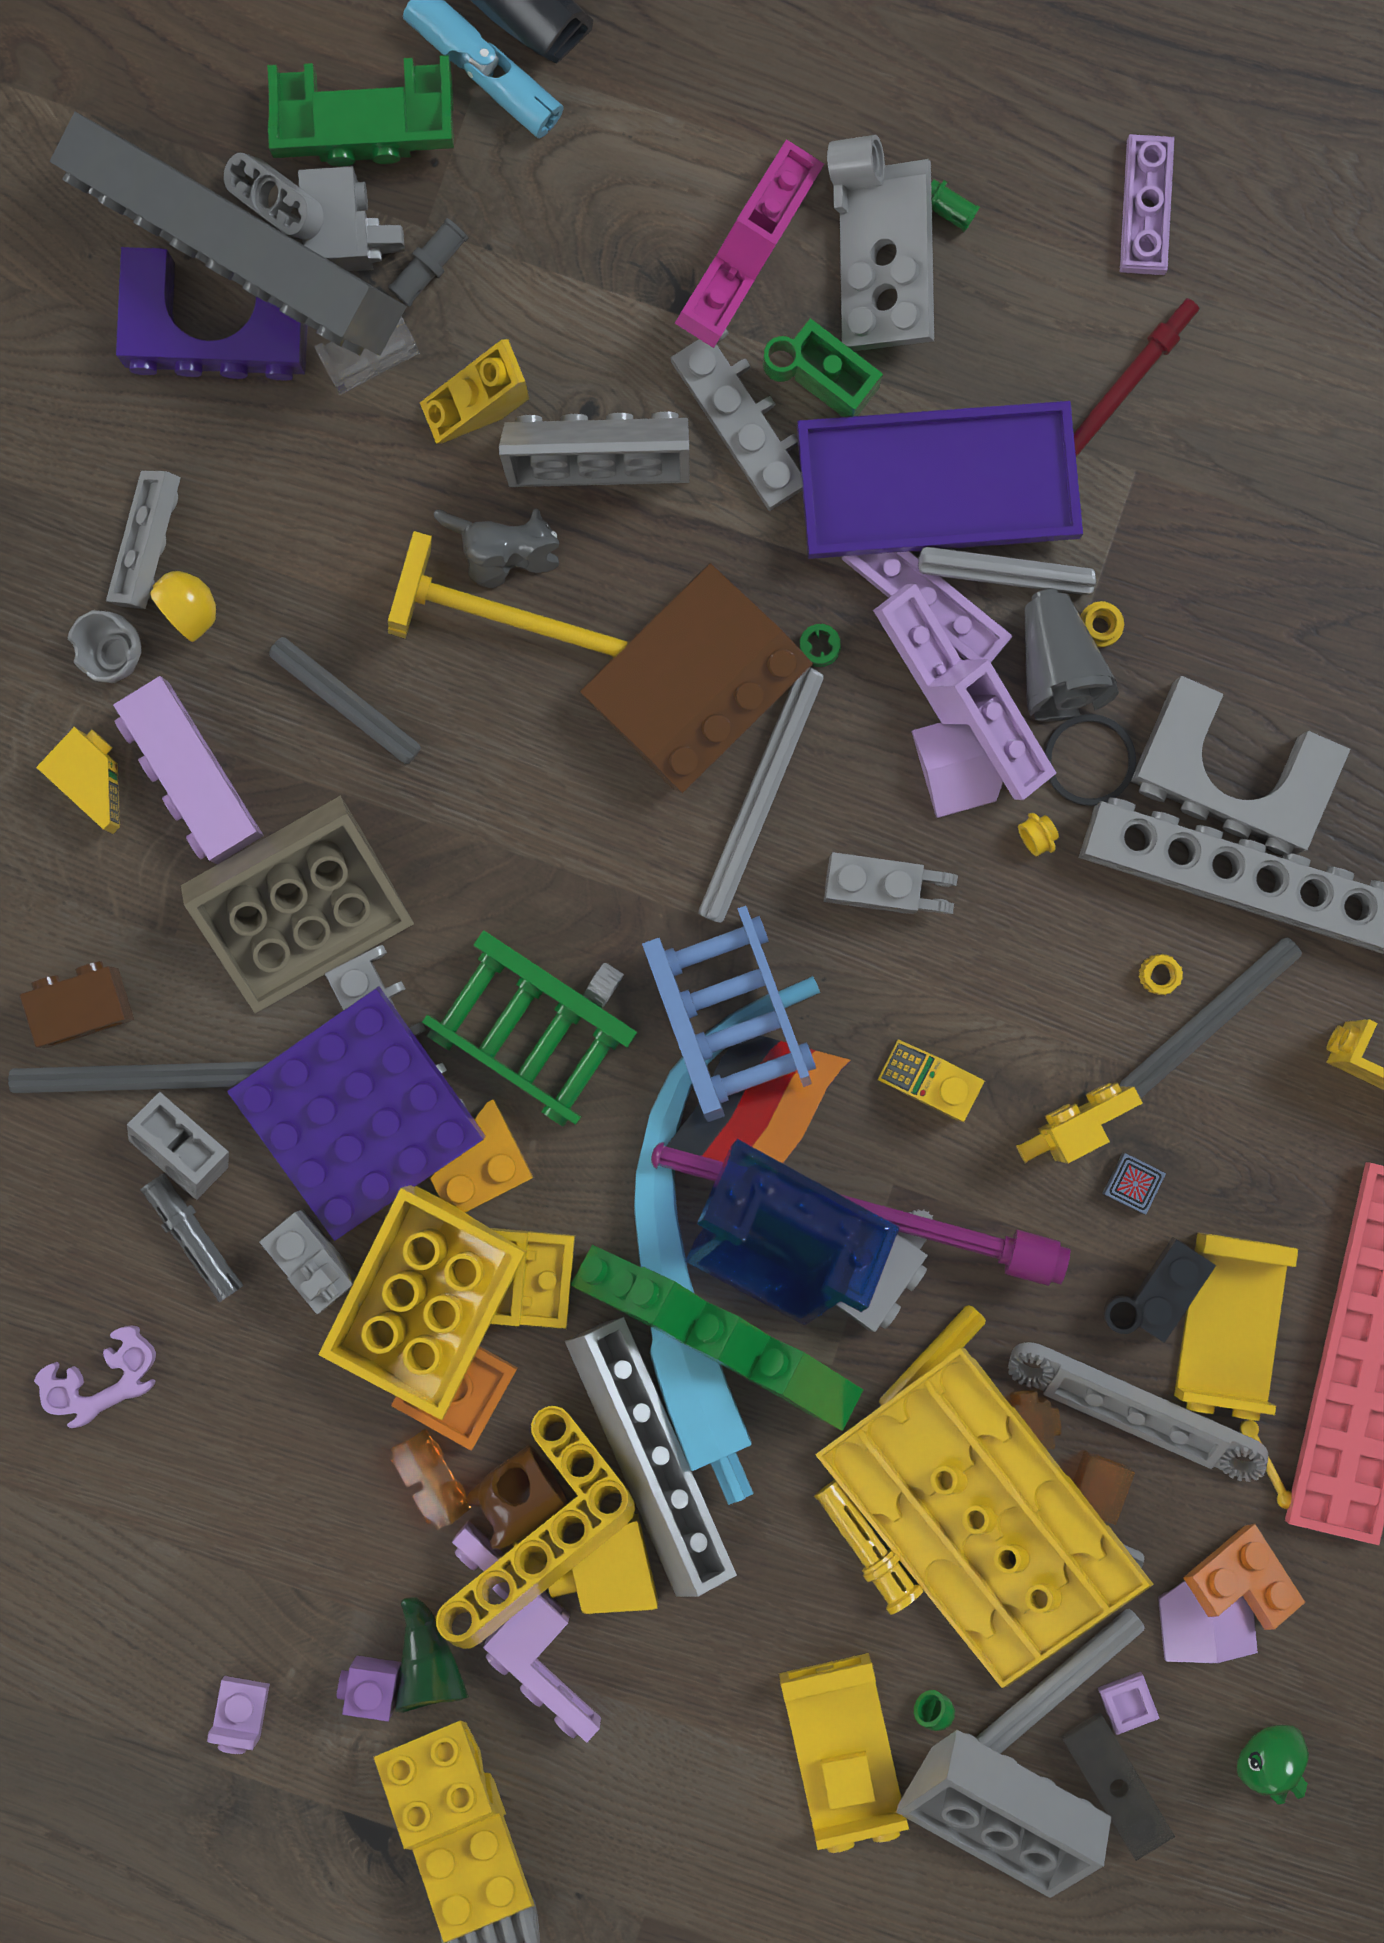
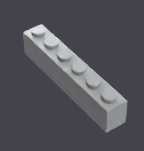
(650, 1458)

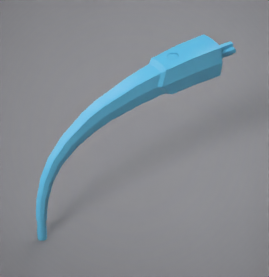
(691, 1383)

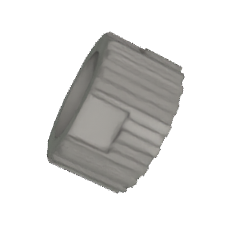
(603, 985)

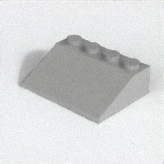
(595, 450)

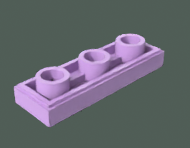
(1143, 227)

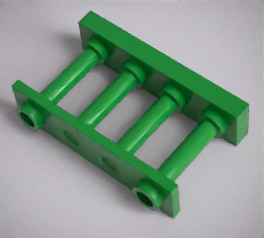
(569, 1010)

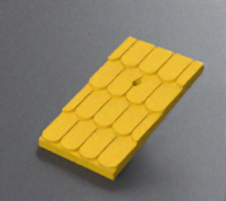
(957, 1487)

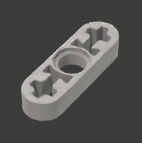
(288, 196)

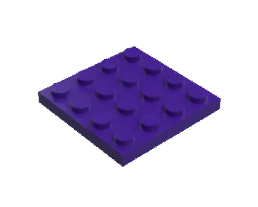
(356, 1113)

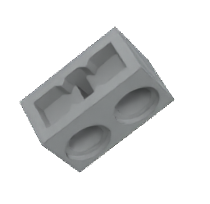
(178, 1145)

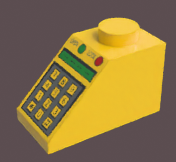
(86, 775)
(931, 1080)

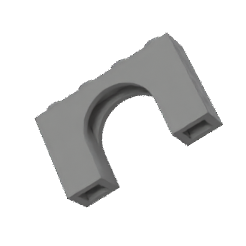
(1175, 770)

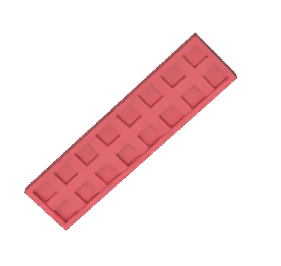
(1342, 1449)

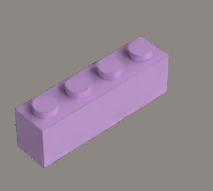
(187, 770)

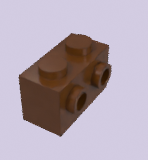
(77, 1005)

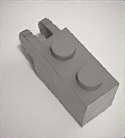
(883, 884)
(900, 1272)

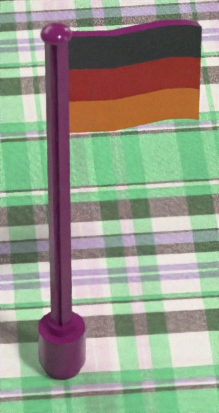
(774, 1122)

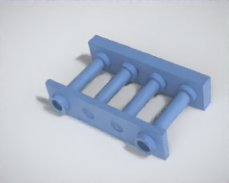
(698, 1047)

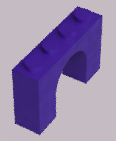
(152, 341)

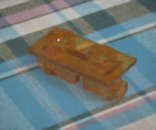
(422, 1460)

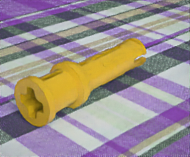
(880, 1564)

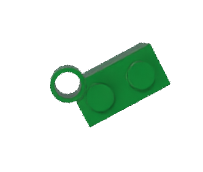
(825, 369)

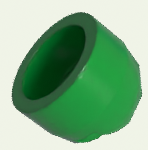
(934, 1710)

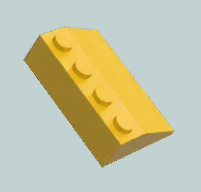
(422, 1301)

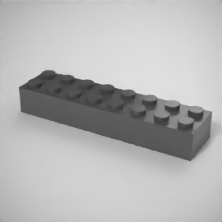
(226, 238)

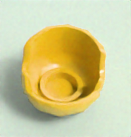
(185, 603)

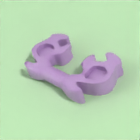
(62, 1397)

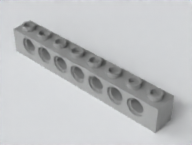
(1106, 846)

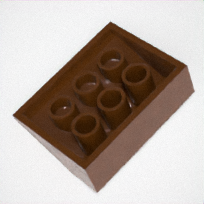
(695, 678)

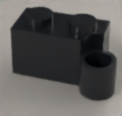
(1165, 1291)

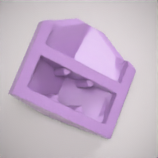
(955, 768)
(1196, 1638)

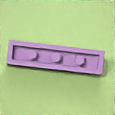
(966, 626)

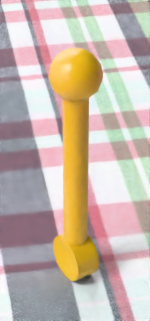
(1251, 1429)

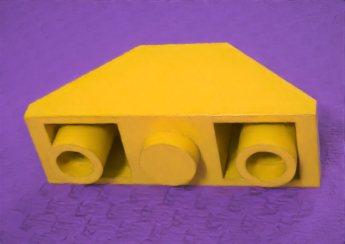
(477, 394)

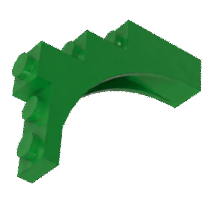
(718, 1336)

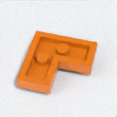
(1245, 1569)

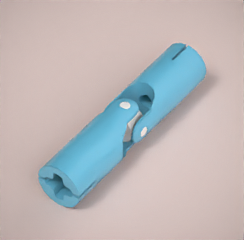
(468, 50)

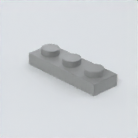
(143, 539)

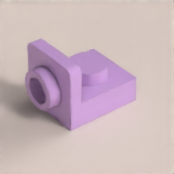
(238, 1715)

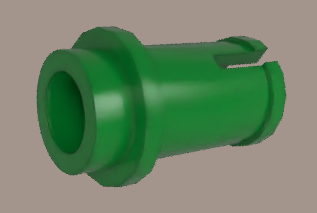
(952, 205)

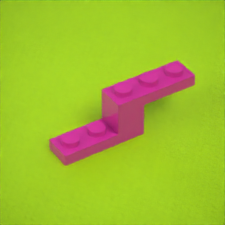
(749, 243)

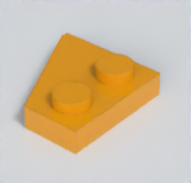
(486, 1168)

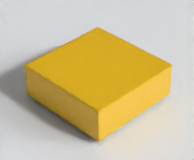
(847, 1780)

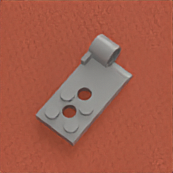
(876, 209)

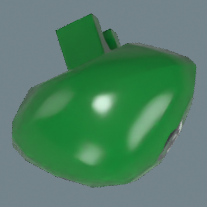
(1275, 1762)

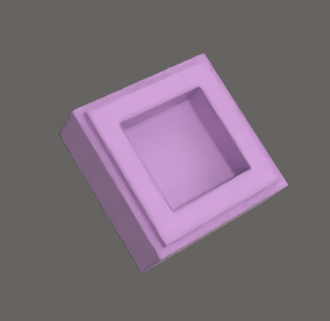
(1128, 1703)

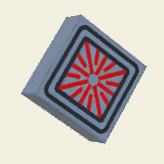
(1134, 1183)

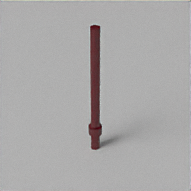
(1161, 341)

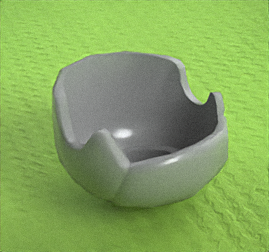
(105, 646)

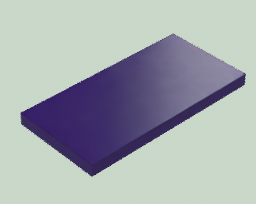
(939, 479)

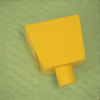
(613, 1576)

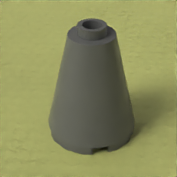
(1062, 660)

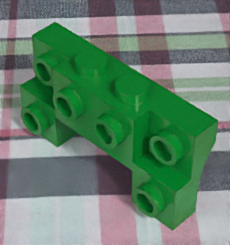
(360, 122)

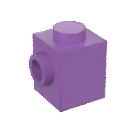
(369, 1688)

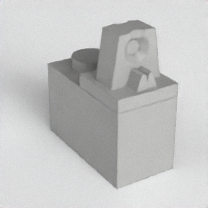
(346, 232)
(309, 1261)

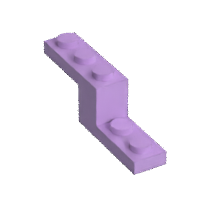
(965, 691)
(523, 1638)

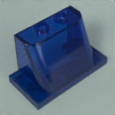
(789, 1238)

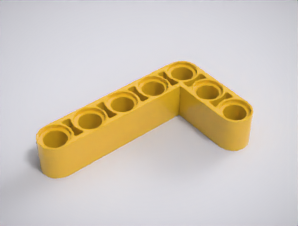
(545, 1539)

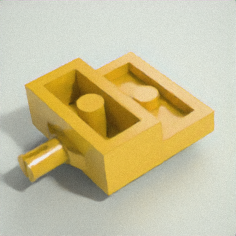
(1078, 1130)
(542, 1281)

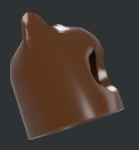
(518, 1497)

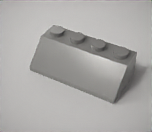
(1006, 1815)

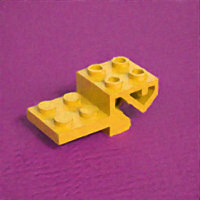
(456, 1830)

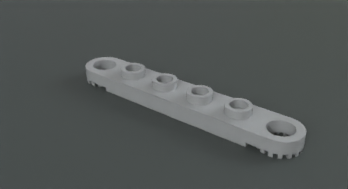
(1138, 1411)

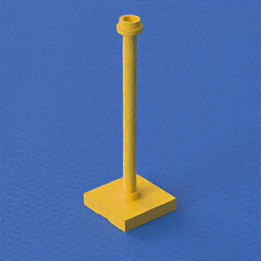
(417, 588)

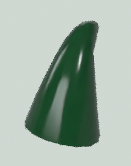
(427, 1662)

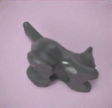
(497, 548)

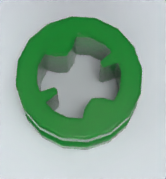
(833, 643)

